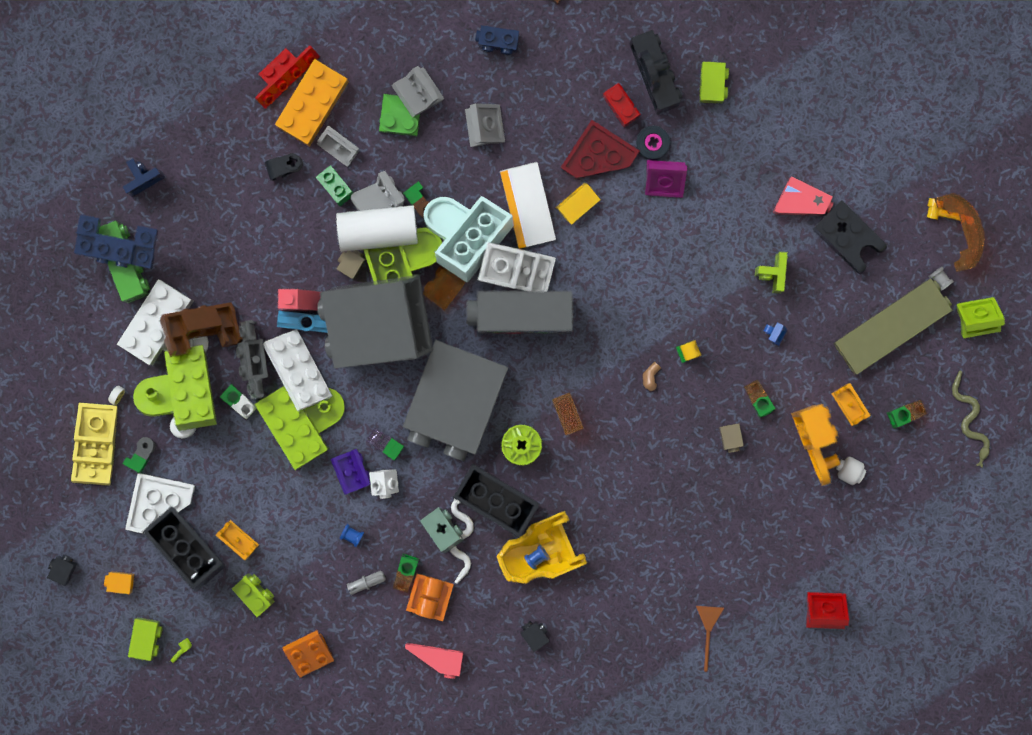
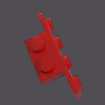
(283, 72)

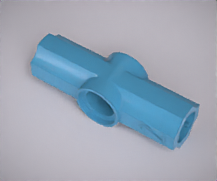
(293, 321)

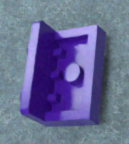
(351, 471)

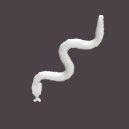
(466, 533)

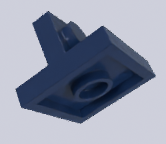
(144, 178)

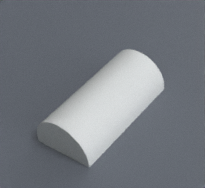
(377, 228)

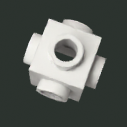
(384, 483)

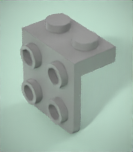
(379, 195)

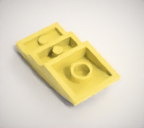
(94, 444)

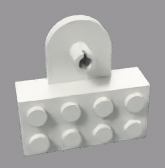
(145, 334)

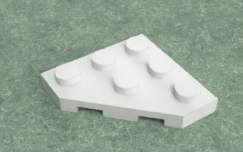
(153, 497)

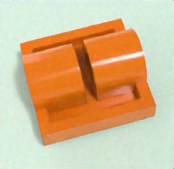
(429, 597)
(308, 653)

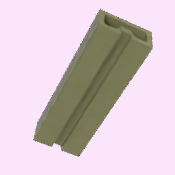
(893, 326)

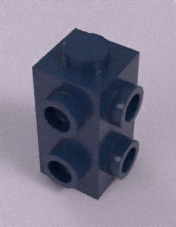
(497, 39)

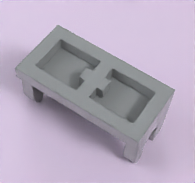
(338, 146)

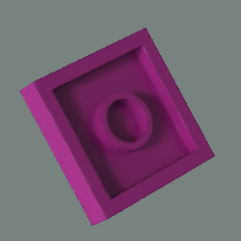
(665, 178)

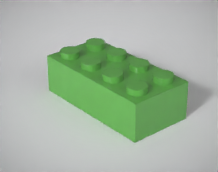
(128, 280)

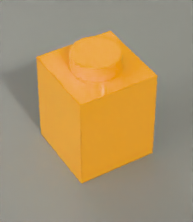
(119, 582)

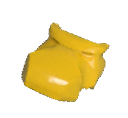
(552, 537)

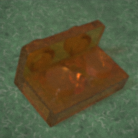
(443, 287)

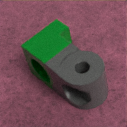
(144, 450)

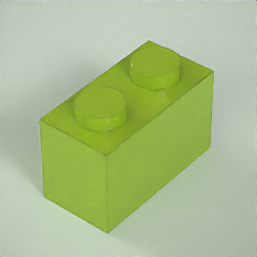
(713, 82)
(144, 639)

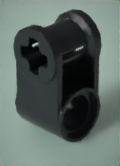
(280, 166)

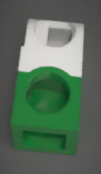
(238, 401)

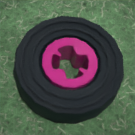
(661, 147)

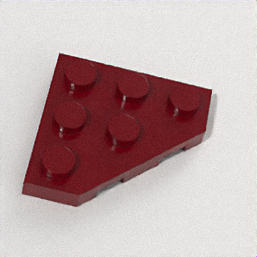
(598, 153)

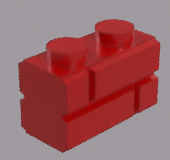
(621, 105)

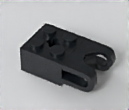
(852, 240)

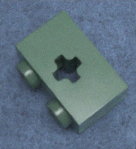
(433, 524)

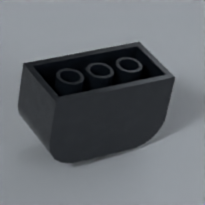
(496, 500)
(184, 549)

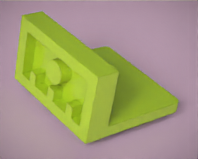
(253, 594)

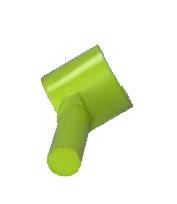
(184, 645)

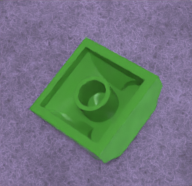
(396, 118)

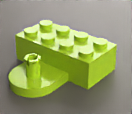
(402, 260)
(183, 391)
(300, 430)

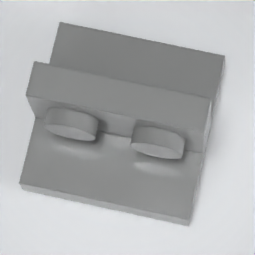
(417, 91)
(484, 124)

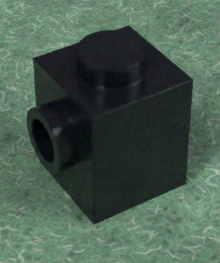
(61, 569)
(534, 635)

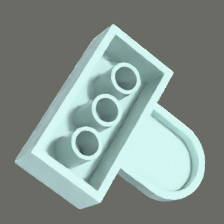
(465, 232)

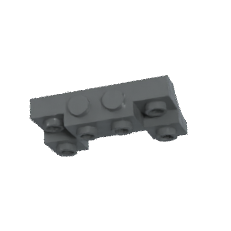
(252, 360)

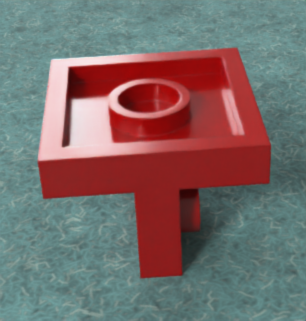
(827, 610)

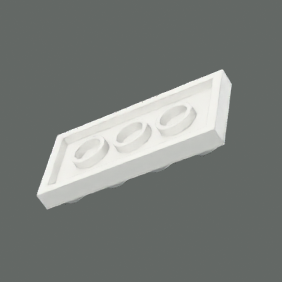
(297, 370)

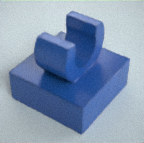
(776, 334)

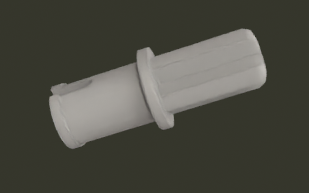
(366, 582)

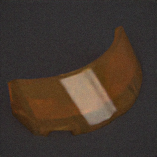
(971, 226)

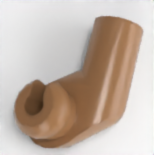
(648, 376)

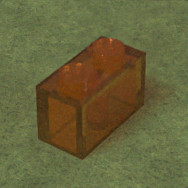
(567, 414)

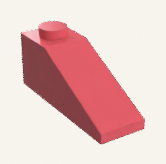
(442, 660)

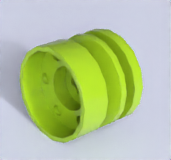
(510, 444)

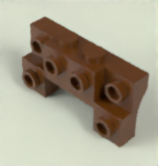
(198, 323)

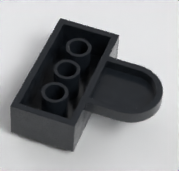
(654, 71)

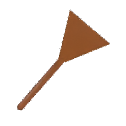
(709, 616)

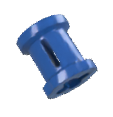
(351, 535)
(537, 557)

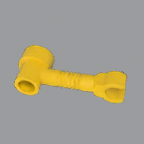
(934, 212)

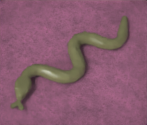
(984, 452)

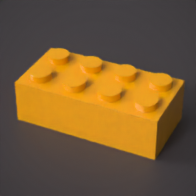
(311, 102)

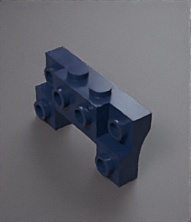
(115, 249)

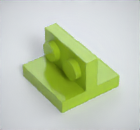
(778, 272)
(980, 317)

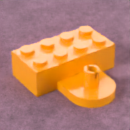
(815, 433)

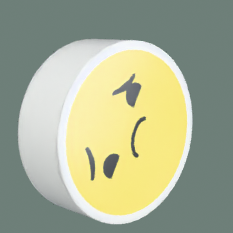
(116, 395)

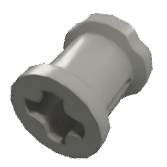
(941, 278)

